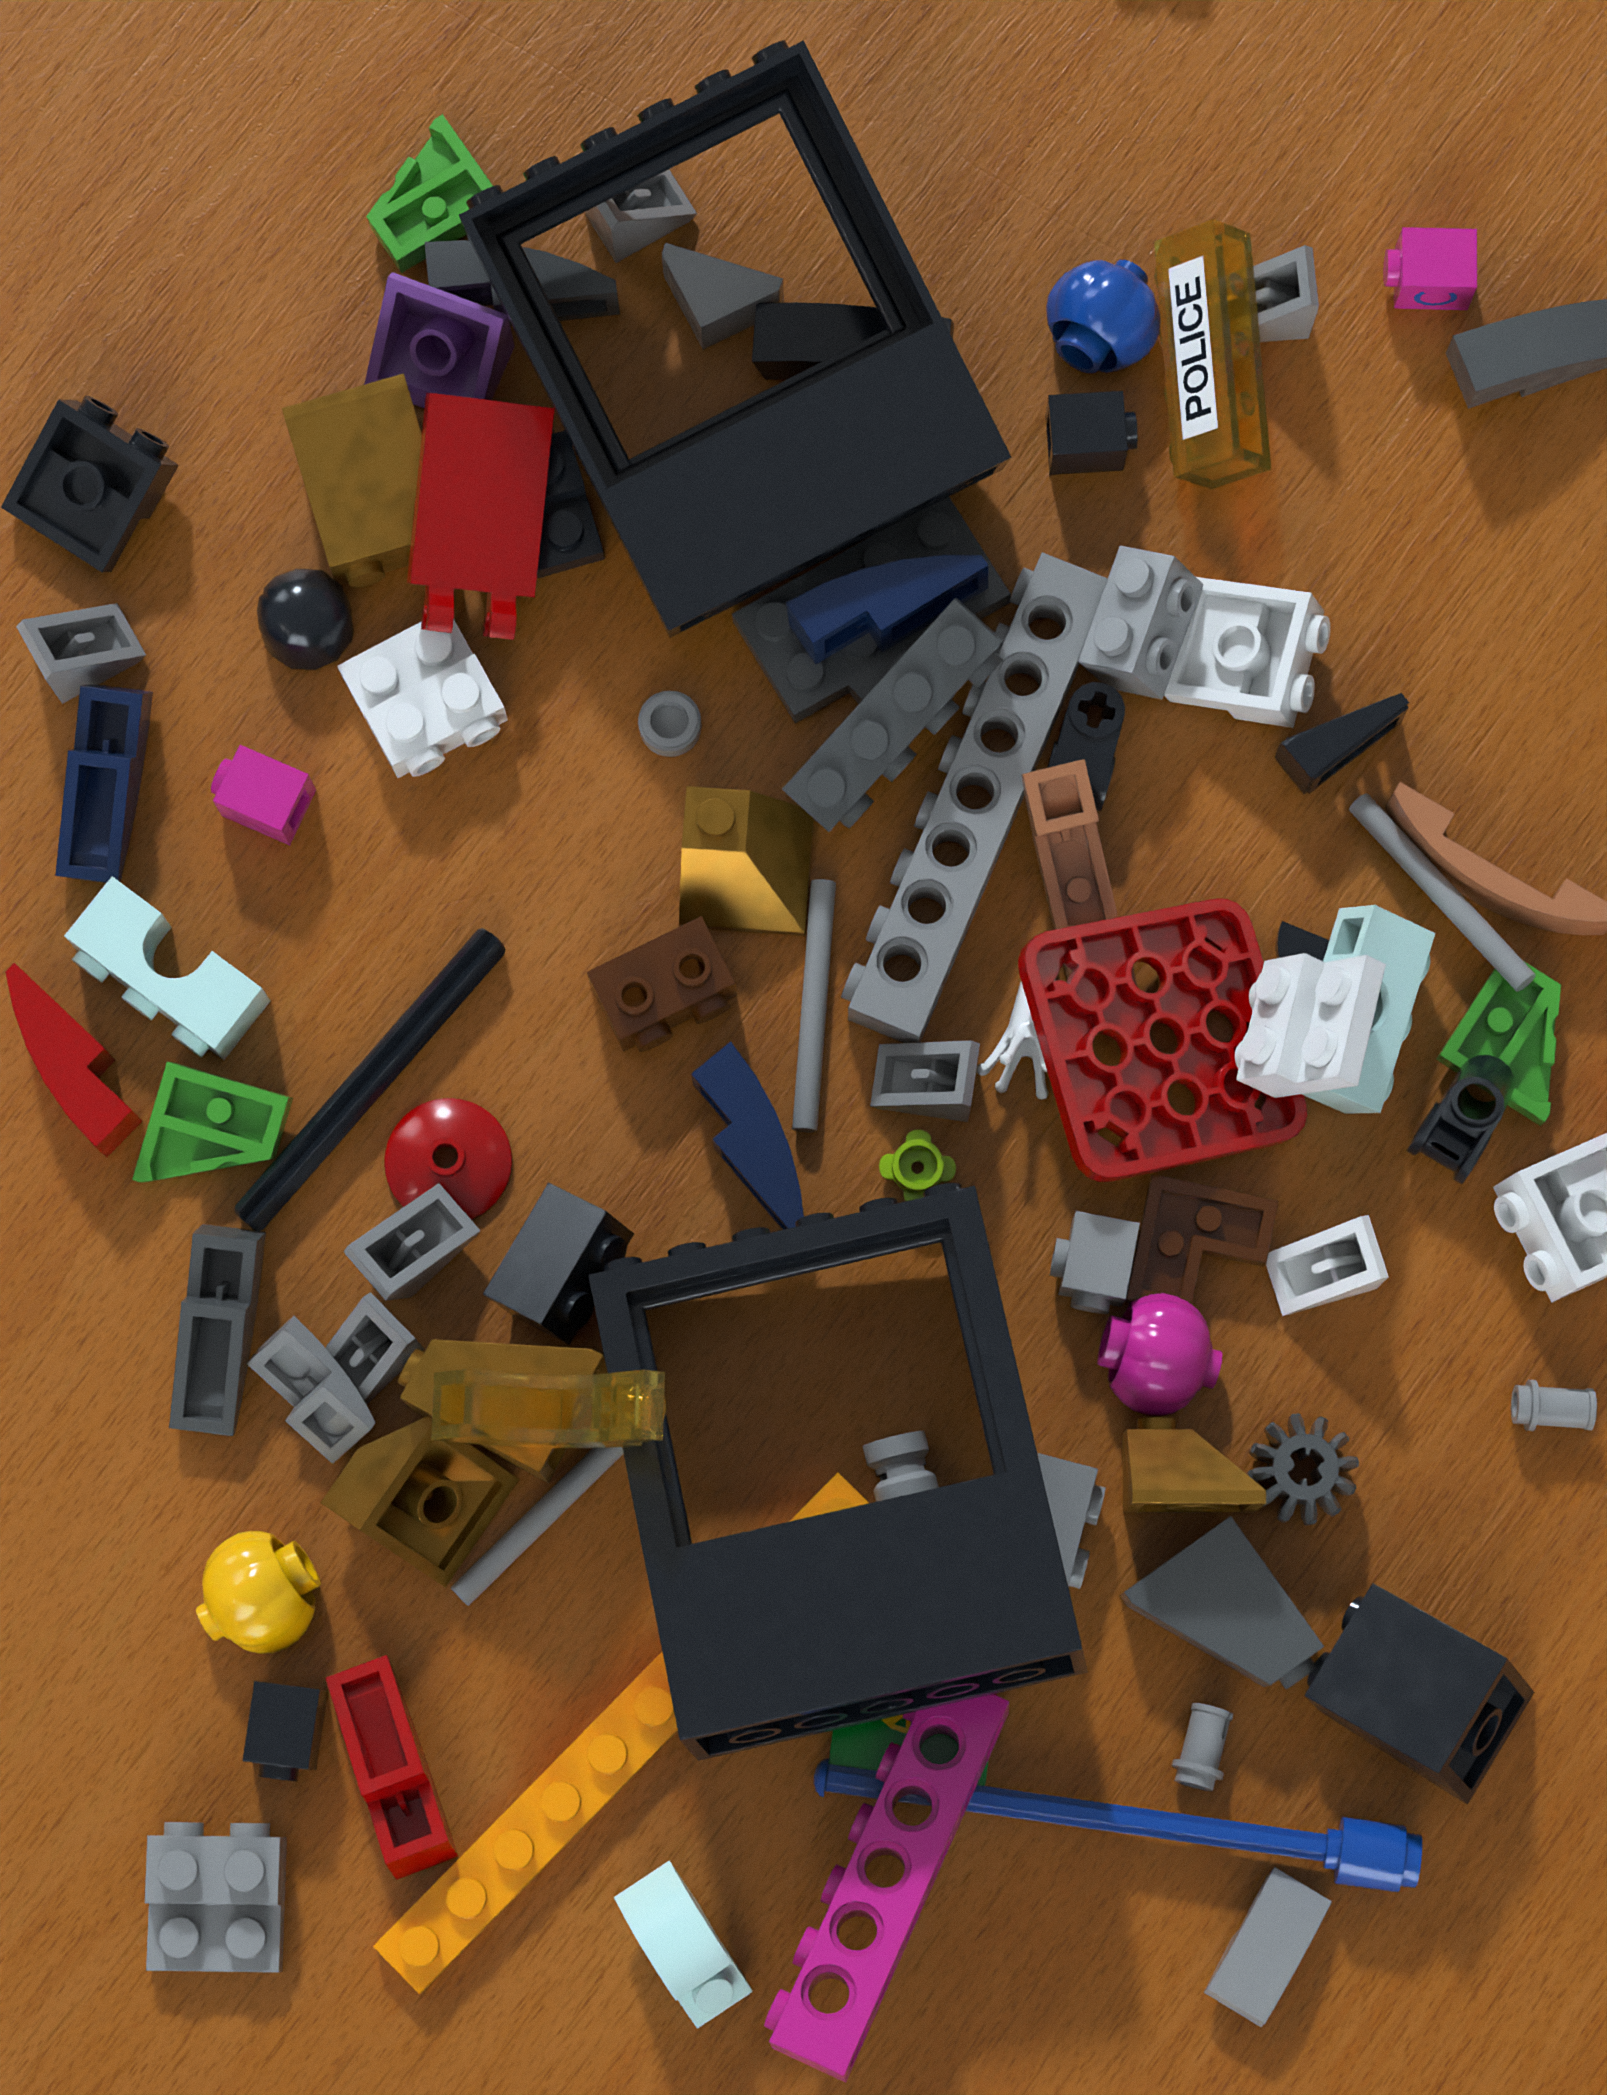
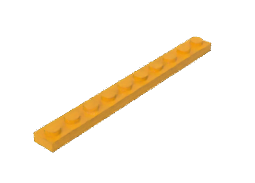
(549, 1812)

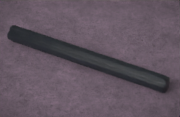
(369, 1080)

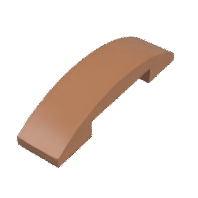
(1069, 846)
(1567, 912)

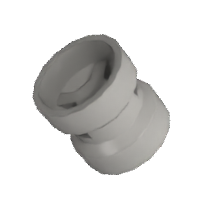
(900, 1465)

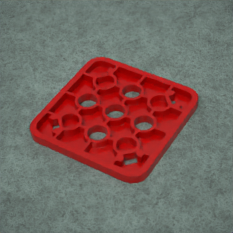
(1106, 1001)

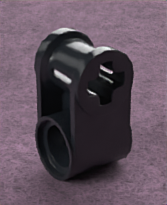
(1093, 744)
(1459, 1124)

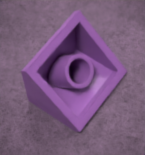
(438, 342)

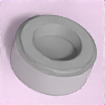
(669, 723)

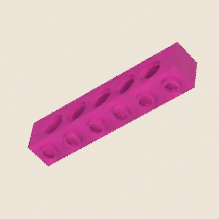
(835, 2039)

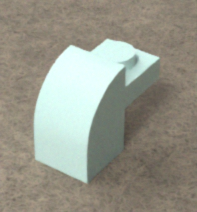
(682, 1944)

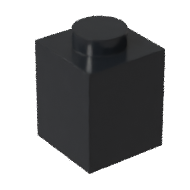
(1089, 432)
(284, 1729)

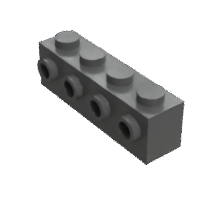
(895, 711)

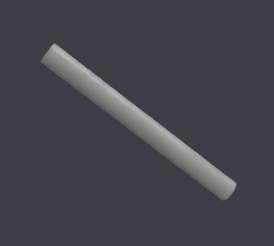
(1442, 892)
(814, 1006)
(535, 1522)

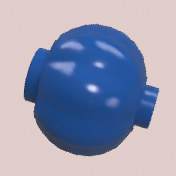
(1103, 316)

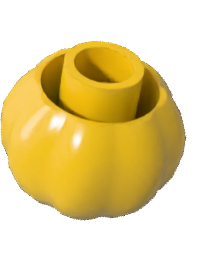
(258, 1592)

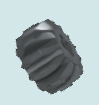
(1324, 1475)

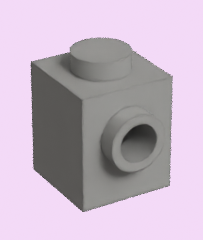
(1095, 1261)

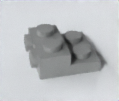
(215, 1899)

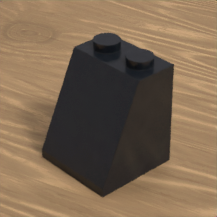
(1419, 1691)

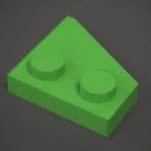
(427, 197)
(1517, 1031)
(209, 1125)

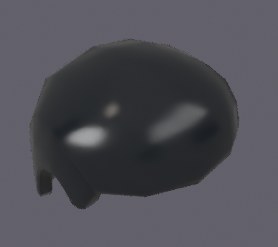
(305, 619)

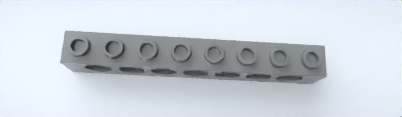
(905, 1008)

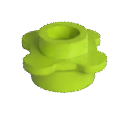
(917, 1149)

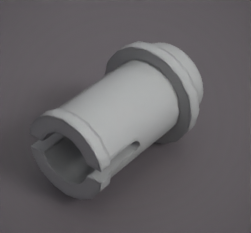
(1553, 1406)
(1203, 1747)

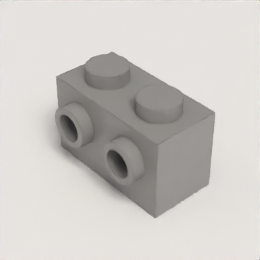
(1140, 622)

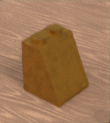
(360, 475)
(514, 1358)

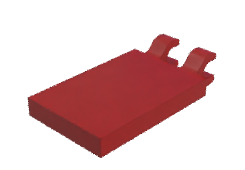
(479, 507)

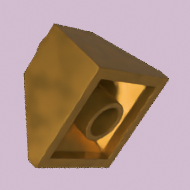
(744, 861)
(1181, 1473)
(421, 1497)

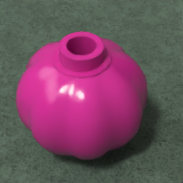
(1158, 1354)

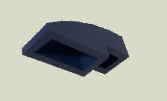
(883, 601)
(103, 782)
(753, 1138)

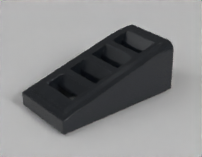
(1327, 748)

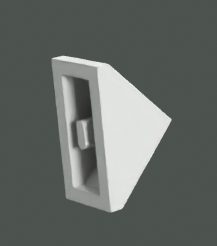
(1327, 1266)

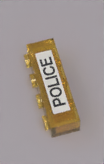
(1212, 355)

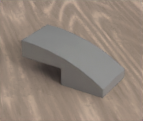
(324, 1399)
(1267, 1947)

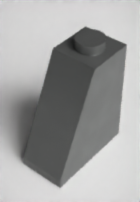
(1229, 1607)

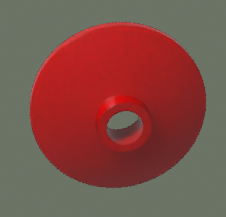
(482, 1149)

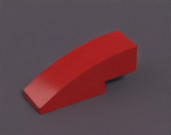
(70, 1064)
(391, 1768)

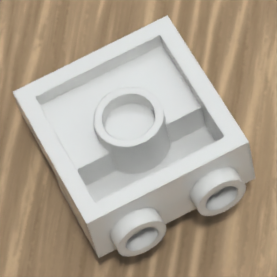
(1250, 652)
(423, 697)
(1309, 1024)
(1560, 1218)

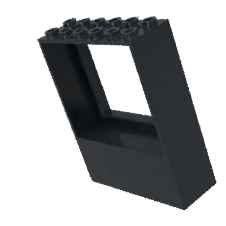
(800, 462)
(870, 1601)

